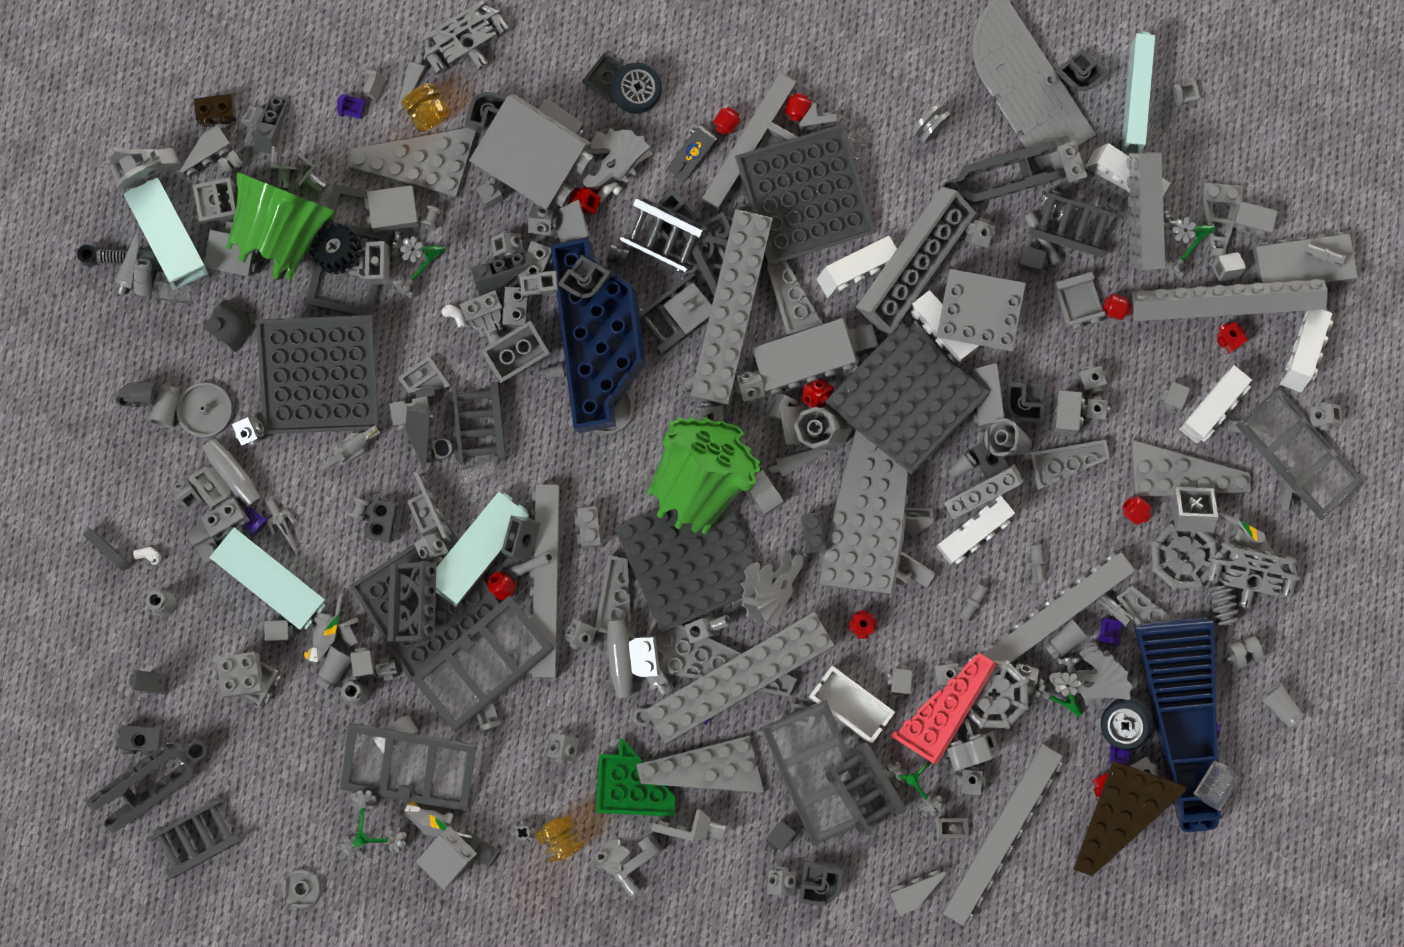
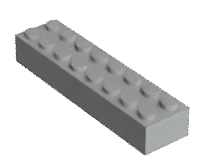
(916, 260)

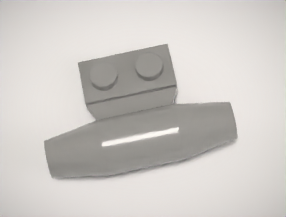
(223, 477)
(629, 657)

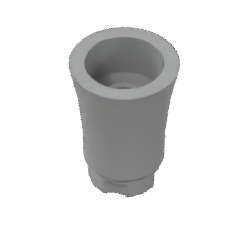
(164, 407)
(165, 607)
(1065, 640)
(333, 668)
(359, 697)
(1282, 705)

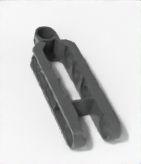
(1021, 156)
(136, 805)

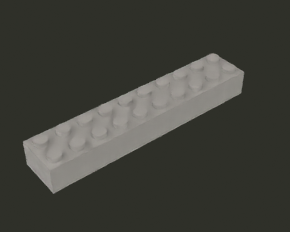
(731, 307)
(739, 678)

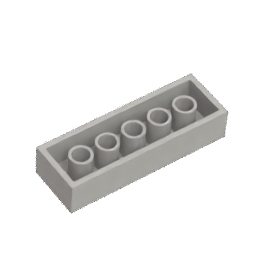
(1146, 210)

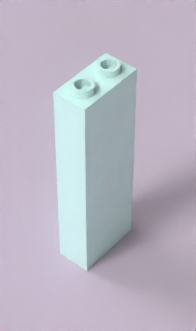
(1138, 93)
(165, 233)
(476, 549)
(268, 579)

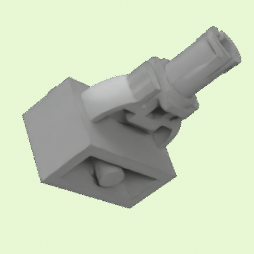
(373, 263)
(484, 314)

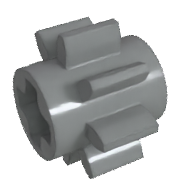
(386, 669)
(517, 833)

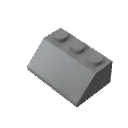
(515, 351)
(991, 407)

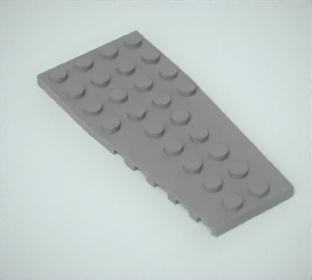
(867, 522)

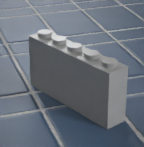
(1288, 261)
(805, 356)

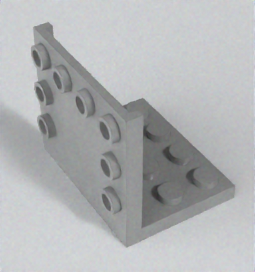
(980, 309)

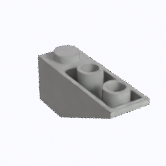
(208, 148)
(912, 896)

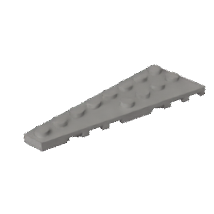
(699, 658)

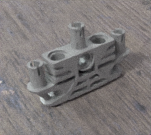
(466, 27)
(1254, 559)

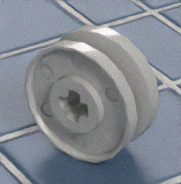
(931, 123)

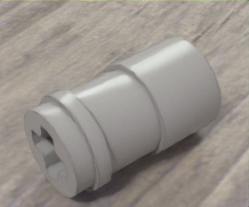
(142, 277)

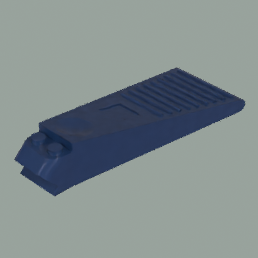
(1182, 695)

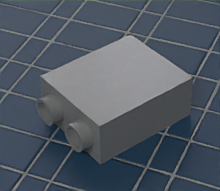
(532, 153)

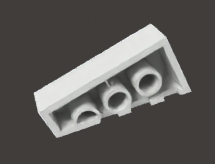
(1112, 166)
(856, 267)
(928, 310)
(1307, 349)
(976, 530)

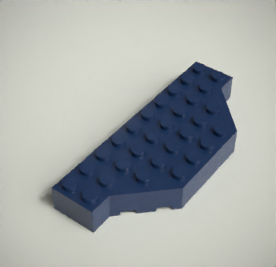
(599, 341)

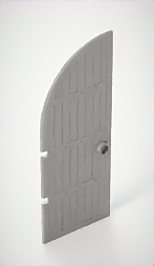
(1026, 82)

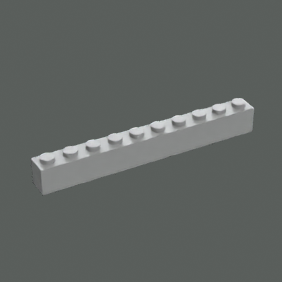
(1229, 300)
(546, 578)
(1059, 610)
(1001, 835)

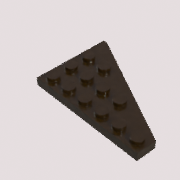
(1124, 809)

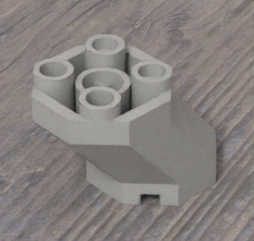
(821, 428)

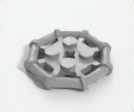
(1173, 556)
(1003, 701)

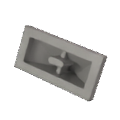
(917, 519)

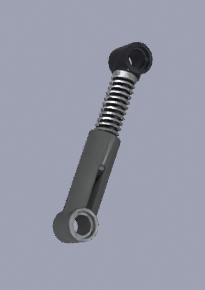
(101, 256)

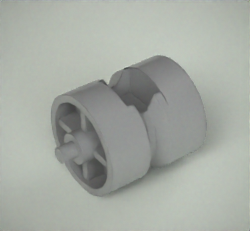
(1247, 652)

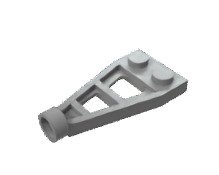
(1224, 195)

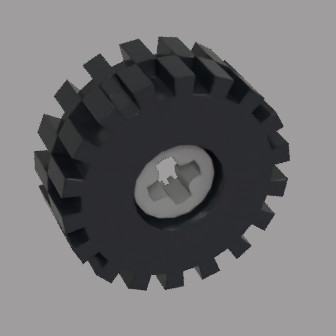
(345, 254)

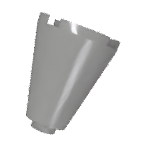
(1006, 439)

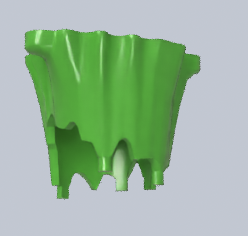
(275, 224)
(702, 471)

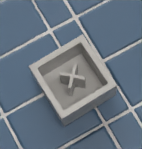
(1066, 413)
(1194, 509)
(240, 675)

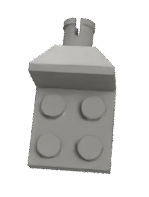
(702, 828)

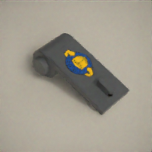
(692, 152)

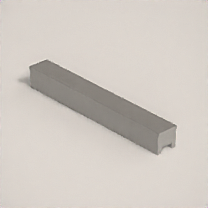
(749, 140)

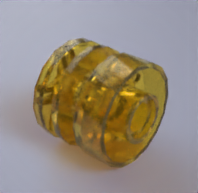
(425, 107)
(560, 839)

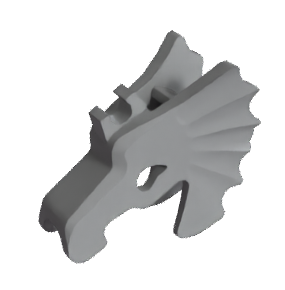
(624, 153)
(155, 163)
(767, 599)
(1104, 680)

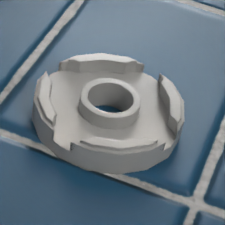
(312, 893)

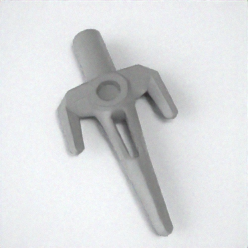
(279, 518)

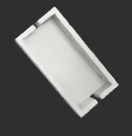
(1217, 402)
(852, 705)

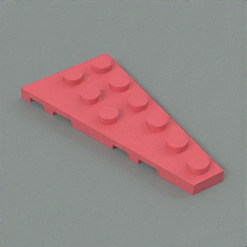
(944, 712)

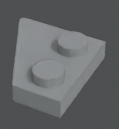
(423, 376)

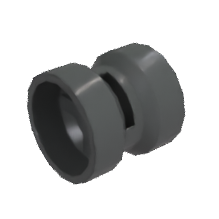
(618, 254)

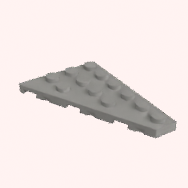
(426, 161)

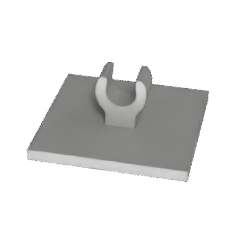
(571, 223)
(689, 308)
(789, 416)

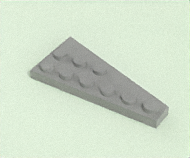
(1161, 470)
(716, 767)

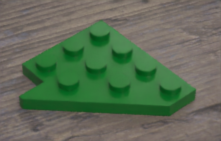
(621, 790)

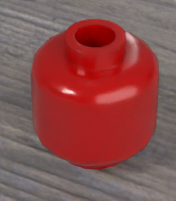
(797, 106)
(727, 120)
(1117, 306)
(1136, 510)
(501, 585)

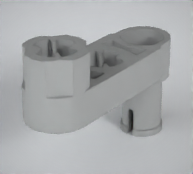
(650, 848)

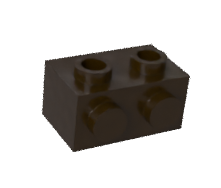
(215, 110)

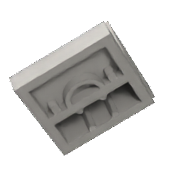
(216, 200)

